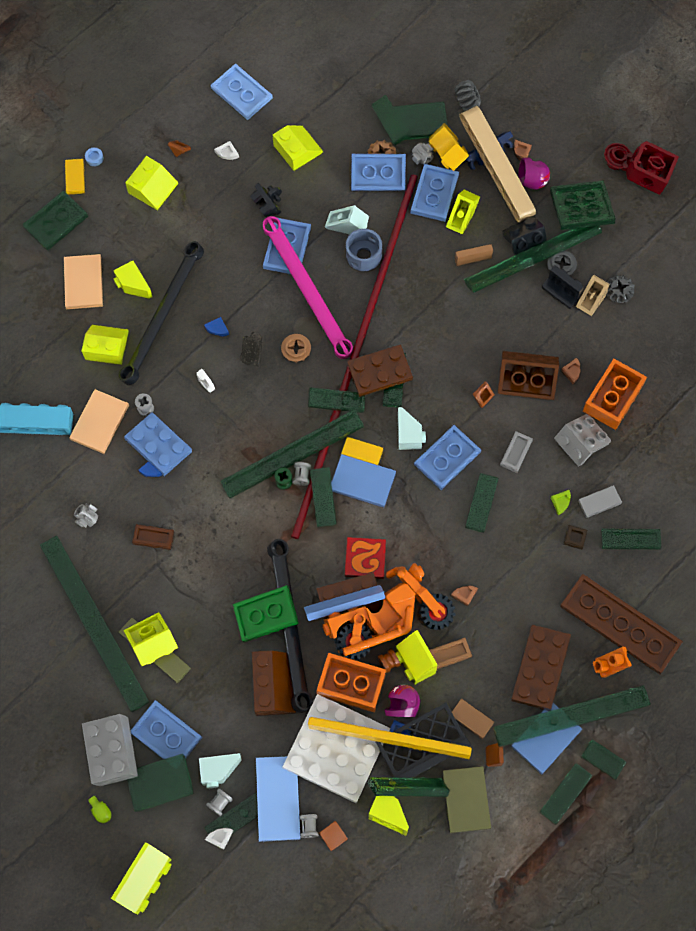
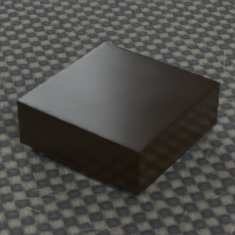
(575, 537)

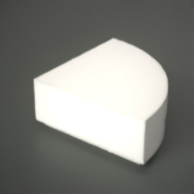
(227, 151)
(205, 381)
(220, 837)

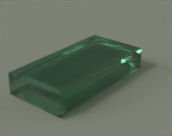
(603, 759)

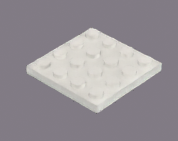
(334, 759)

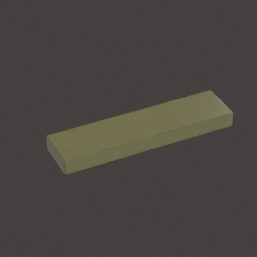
(169, 664)

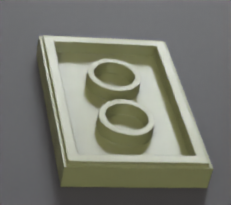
(467, 800)

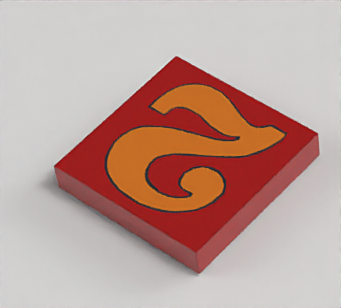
(365, 557)

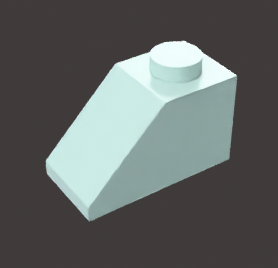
(347, 220)
(409, 431)
(217, 769)

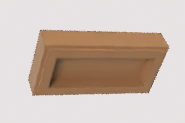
(473, 255)
(451, 653)
(472, 719)

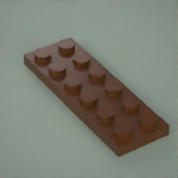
(621, 624)

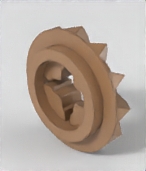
(385, 146)
(288, 345)

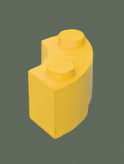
(448, 148)

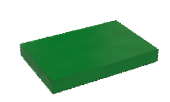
(265, 613)

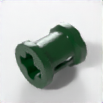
(286, 483)

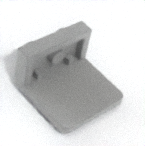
(582, 438)

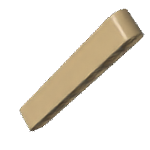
(497, 164)

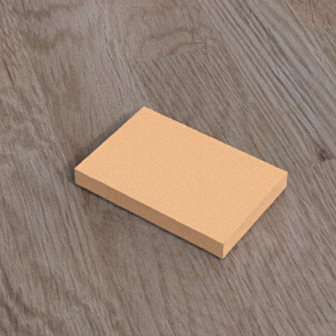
(83, 281)
(99, 421)

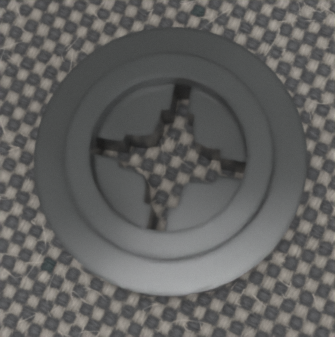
(569, 261)
(615, 294)

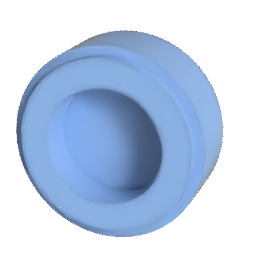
(94, 156)

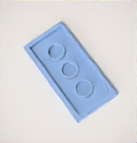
(277, 800)

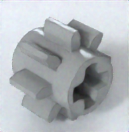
(422, 153)
(86, 515)

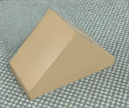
(593, 295)

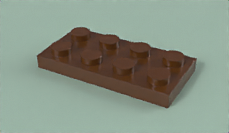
(541, 667)

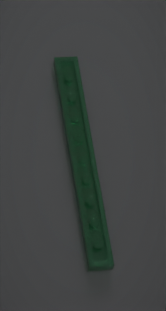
(94, 624)

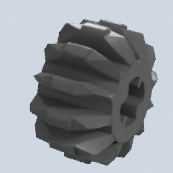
(467, 95)

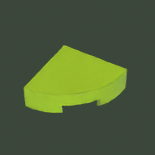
(561, 501)

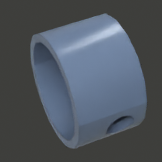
(361, 240)

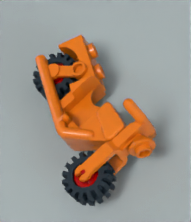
(392, 619)

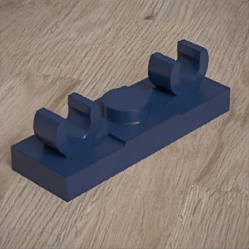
(474, 155)

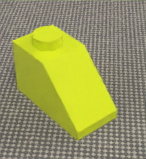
(462, 211)
(131, 280)

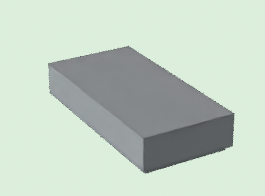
(516, 452)
(599, 501)

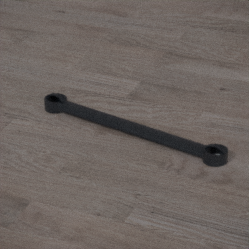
(161, 313)
(290, 633)

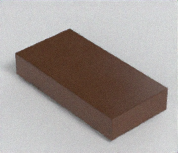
(153, 537)

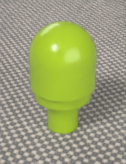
(100, 810)

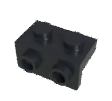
(525, 235)
(563, 287)

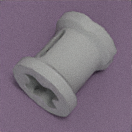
(142, 399)
(301, 474)
(219, 802)
(309, 826)

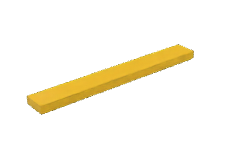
(389, 737)

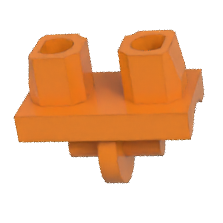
(612, 662)

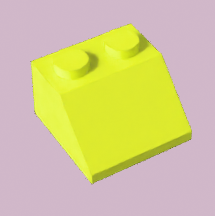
(296, 145)
(151, 183)
(105, 344)
(151, 639)
(416, 658)
(388, 812)

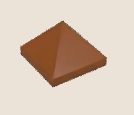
(178, 147)
(483, 394)

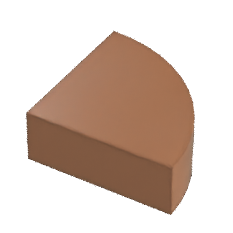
(521, 149)
(572, 370)
(464, 594)

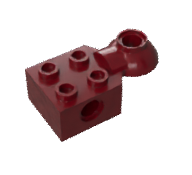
(647, 166)

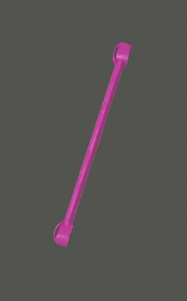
(307, 287)

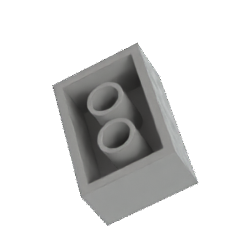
(109, 750)

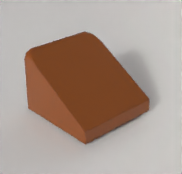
(494, 755)
(333, 836)

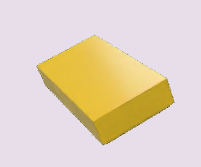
(75, 176)
(362, 451)

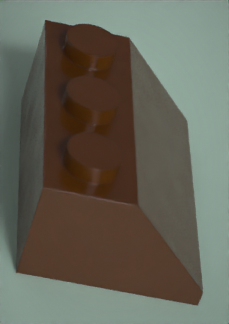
(528, 375)
(349, 586)
(272, 683)

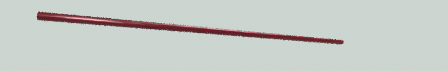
(359, 342)

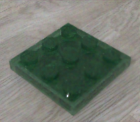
(582, 205)

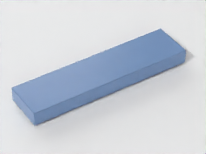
(344, 602)

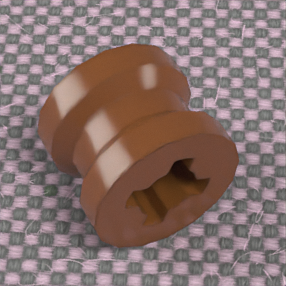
(389, 660)

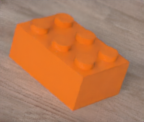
(614, 394)
(351, 682)

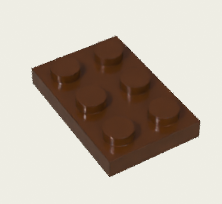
(380, 370)

